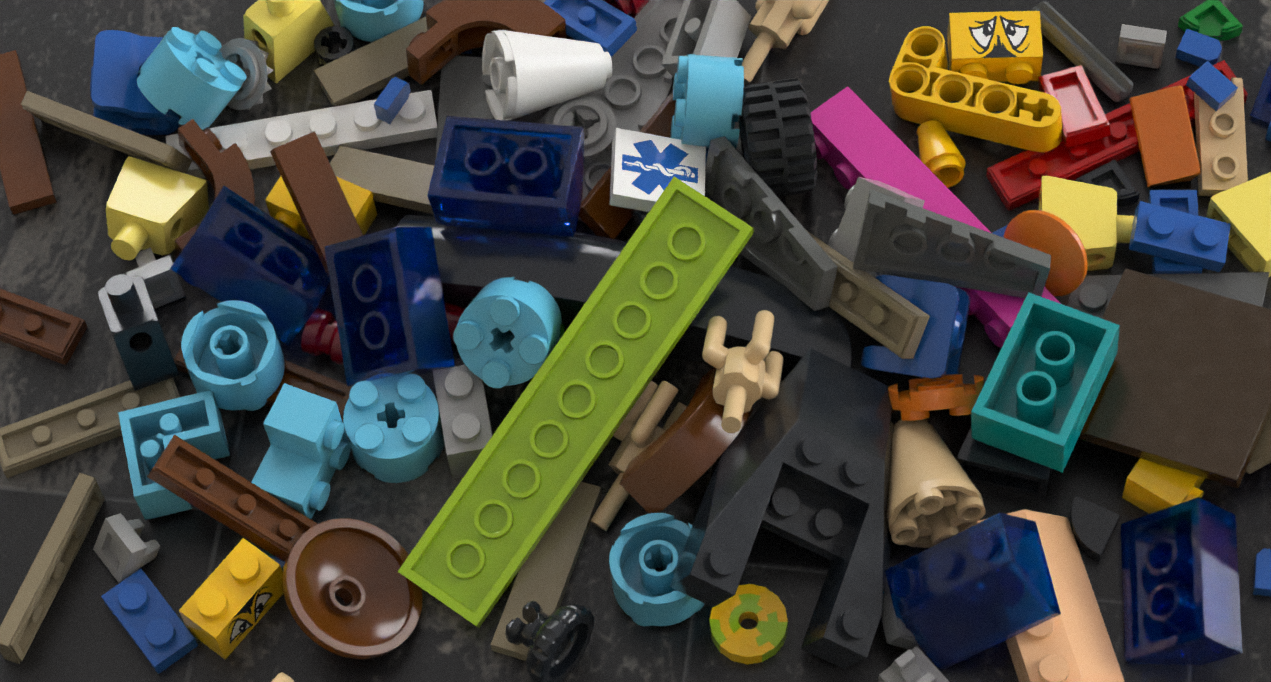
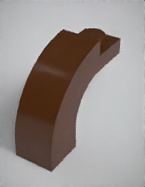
(463, 24)
(220, 169)
(681, 452)

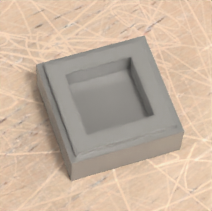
(1141, 46)

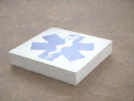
(647, 163)

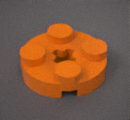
(935, 394)

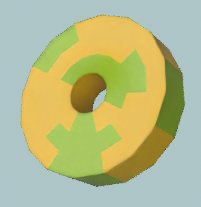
(753, 644)

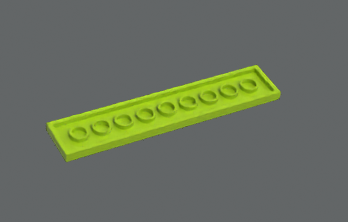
(576, 402)

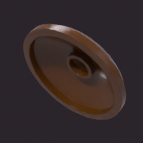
(362, 568)

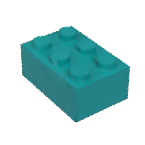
(1045, 382)

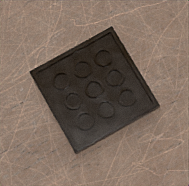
(1184, 379)

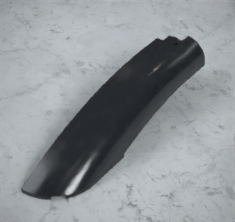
(575, 266)

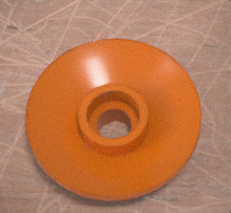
(1055, 237)

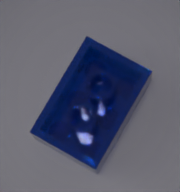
(389, 304)

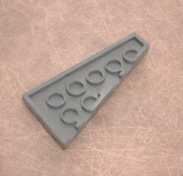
(637, 80)

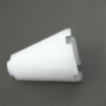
(539, 71)

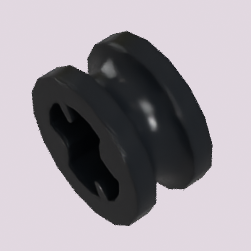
(330, 36)

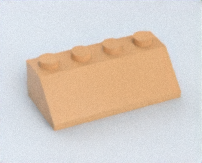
(1076, 641)

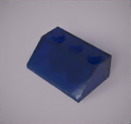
(508, 176)
(256, 260)
(1181, 585)
(974, 589)

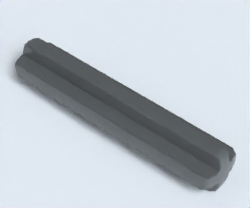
(1083, 52)

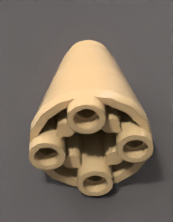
(927, 488)

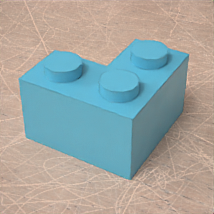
(149, 431)
(304, 449)

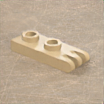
(1221, 143)

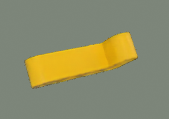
(1028, 117)

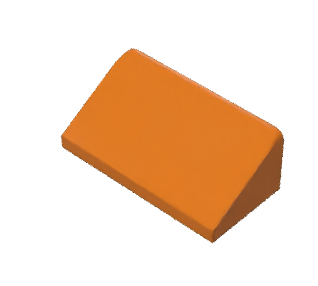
(1165, 136)

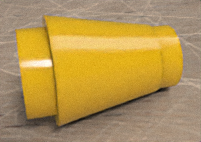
(940, 153)

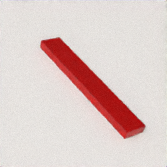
(1020, 176)

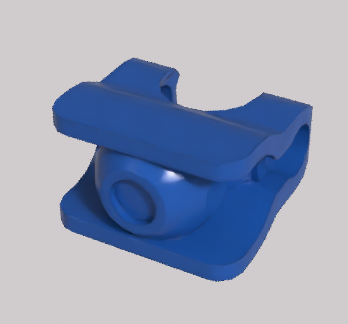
(115, 87)
(944, 334)

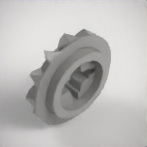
(247, 55)
(593, 115)

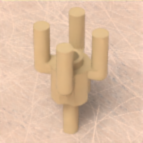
(775, 27)
(742, 372)
(636, 433)

